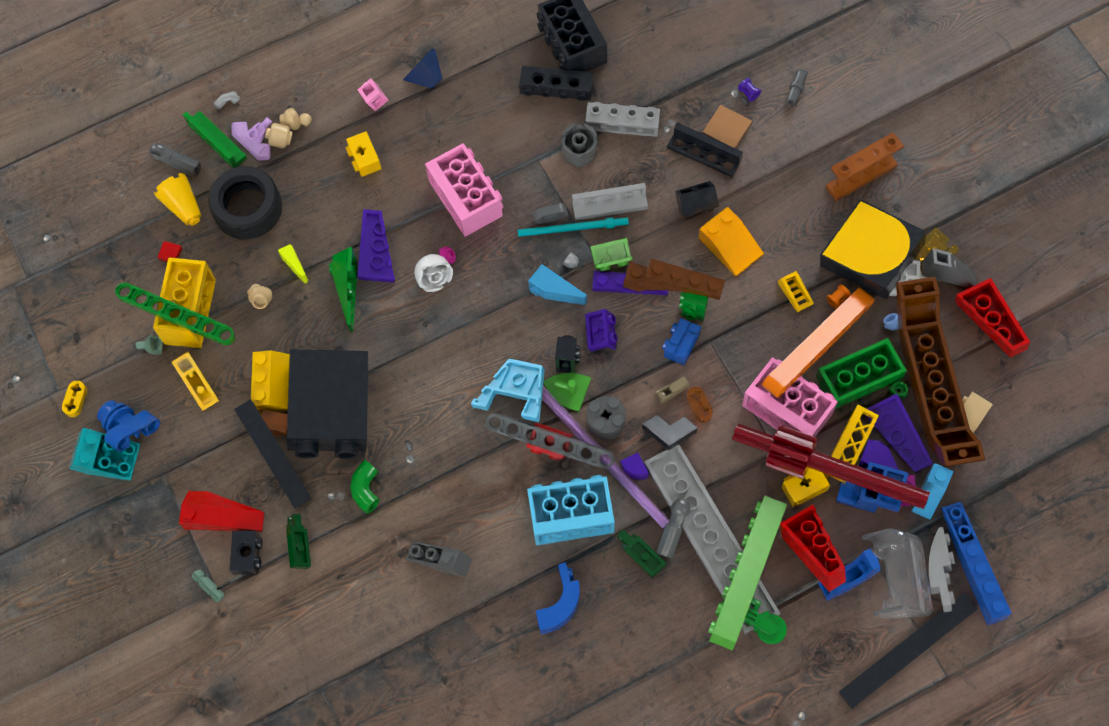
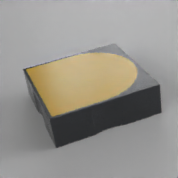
(873, 248)

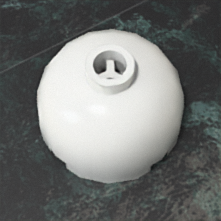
(433, 272)

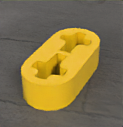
(76, 399)

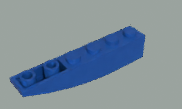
(975, 565)

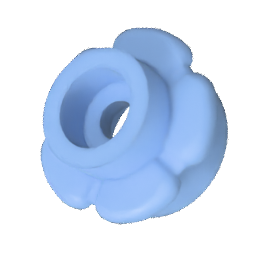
(891, 322)

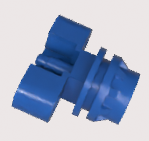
(122, 422)

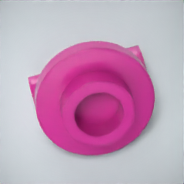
(448, 254)

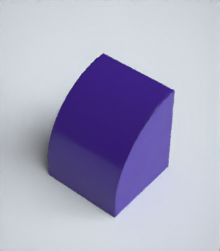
(634, 467)

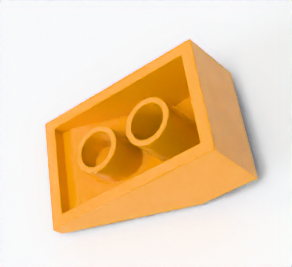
(730, 241)

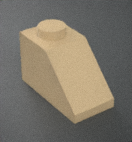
(975, 409)

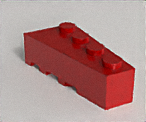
(814, 547)

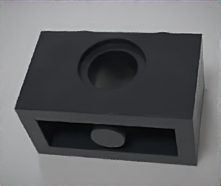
(240, 542)

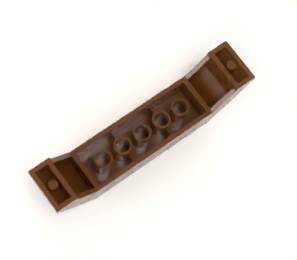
(933, 374)

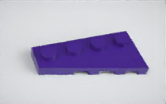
(374, 249)
(900, 432)

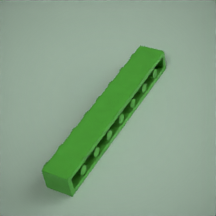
(748, 572)

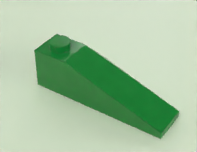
(344, 273)

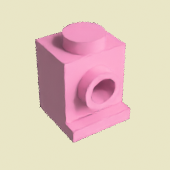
(373, 94)

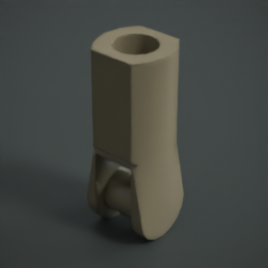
(674, 388)

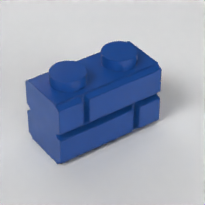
(682, 341)

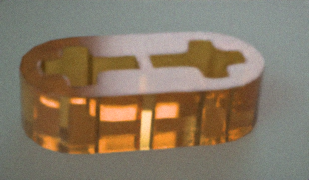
(703, 402)

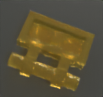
(935, 240)

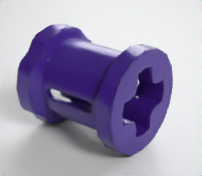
(749, 90)

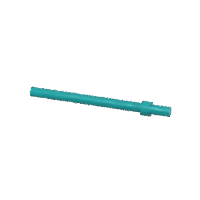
(608, 223)

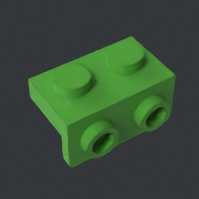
(611, 253)

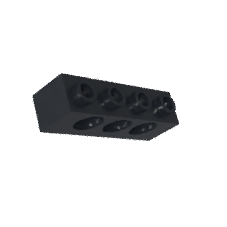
(550, 76)

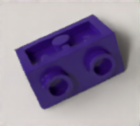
(601, 330)

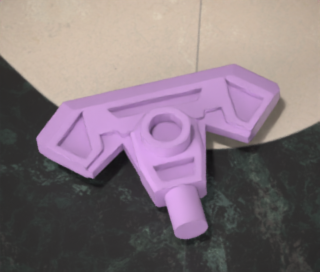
(252, 138)

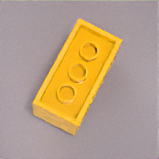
(188, 285)

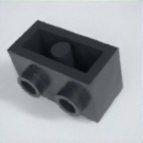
(697, 199)
(567, 354)

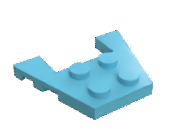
(518, 381)

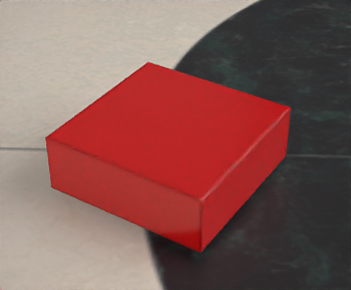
(169, 250)

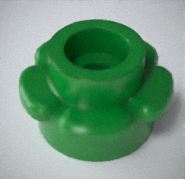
(902, 387)

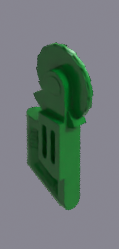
(769, 627)

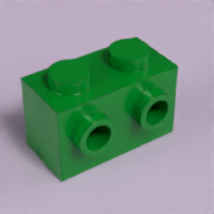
(693, 306)

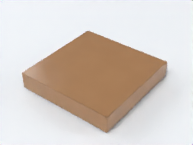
(727, 126)

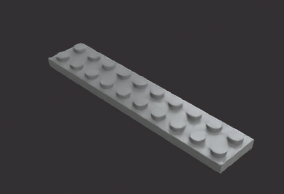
(704, 523)

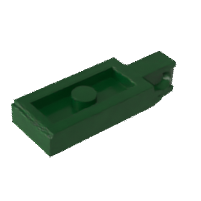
(297, 543)
(641, 553)

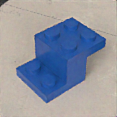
(866, 499)

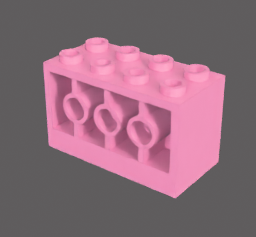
(464, 189)
(799, 407)

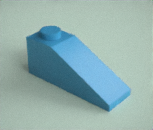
(553, 287)

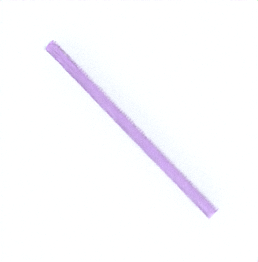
(583, 436)

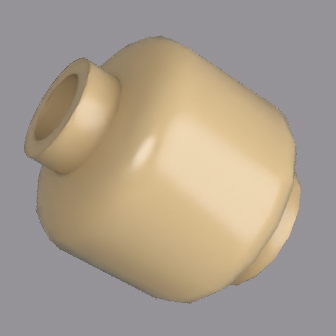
(278, 135)

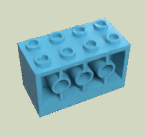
(589, 511)

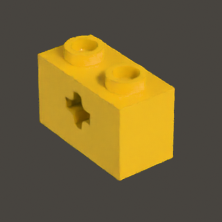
(365, 163)
(799, 494)

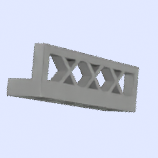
(609, 201)

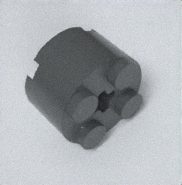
(579, 144)
(606, 407)

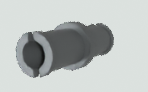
(796, 87)

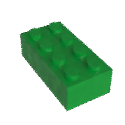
(861, 373)

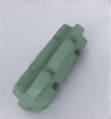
(207, 585)

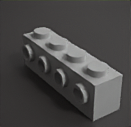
(623, 119)

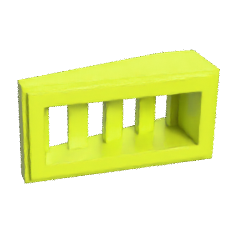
(290, 258)

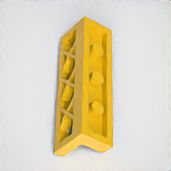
(847, 435)

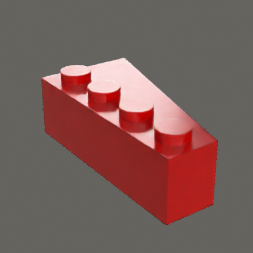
(992, 314)

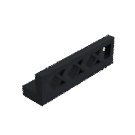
(707, 144)

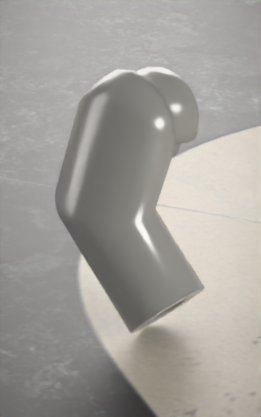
(224, 98)

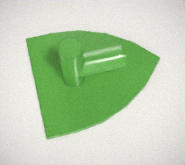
(568, 389)

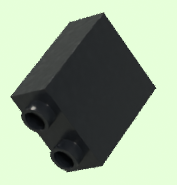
(327, 402)

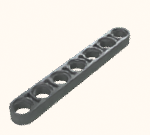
(560, 439)

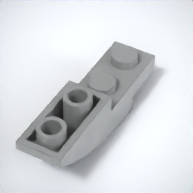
(939, 566)

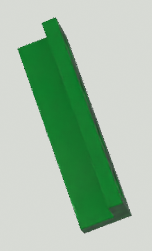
(215, 138)

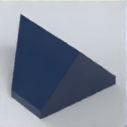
(426, 72)

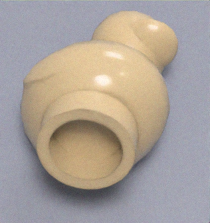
(293, 120)
(259, 296)

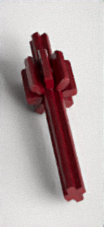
(795, 453)

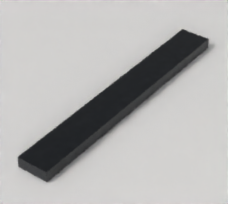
(907, 651)

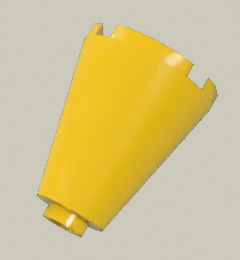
(179, 199)

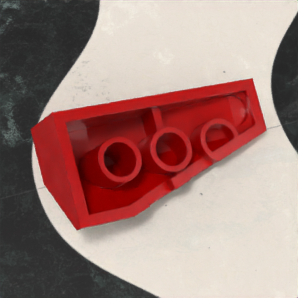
(213, 512)

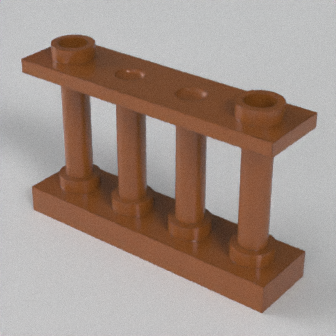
(864, 166)

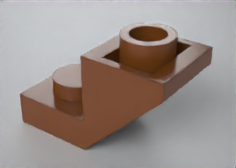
(275, 421)

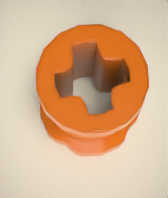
(838, 296)

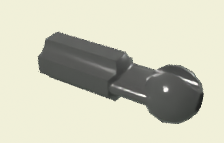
(175, 159)
(672, 532)

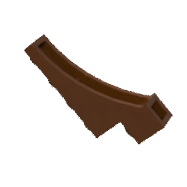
(670, 277)

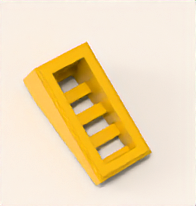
(790, 295)

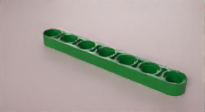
(181, 320)

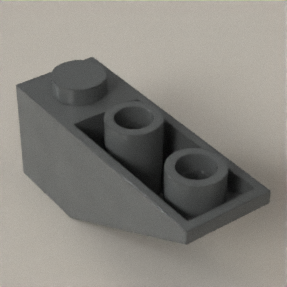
(948, 269)
(439, 558)

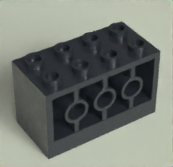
(572, 34)

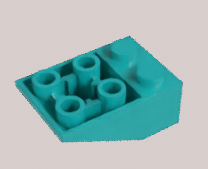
(98, 458)

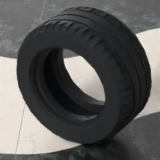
(238, 180)

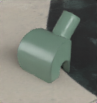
(152, 345)

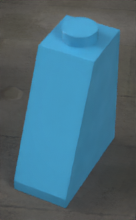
(935, 483)

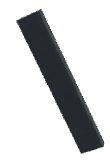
(272, 454)

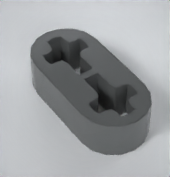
(550, 213)

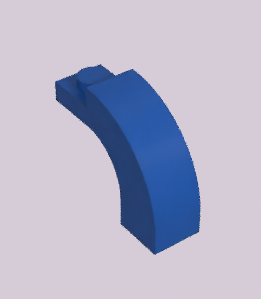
(856, 573)
(560, 613)

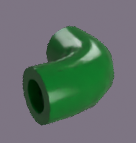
(361, 487)

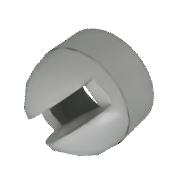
(571, 261)

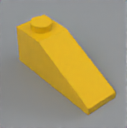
(195, 380)

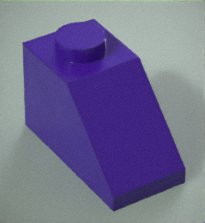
(877, 453)

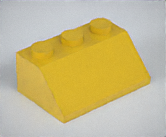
(270, 380)

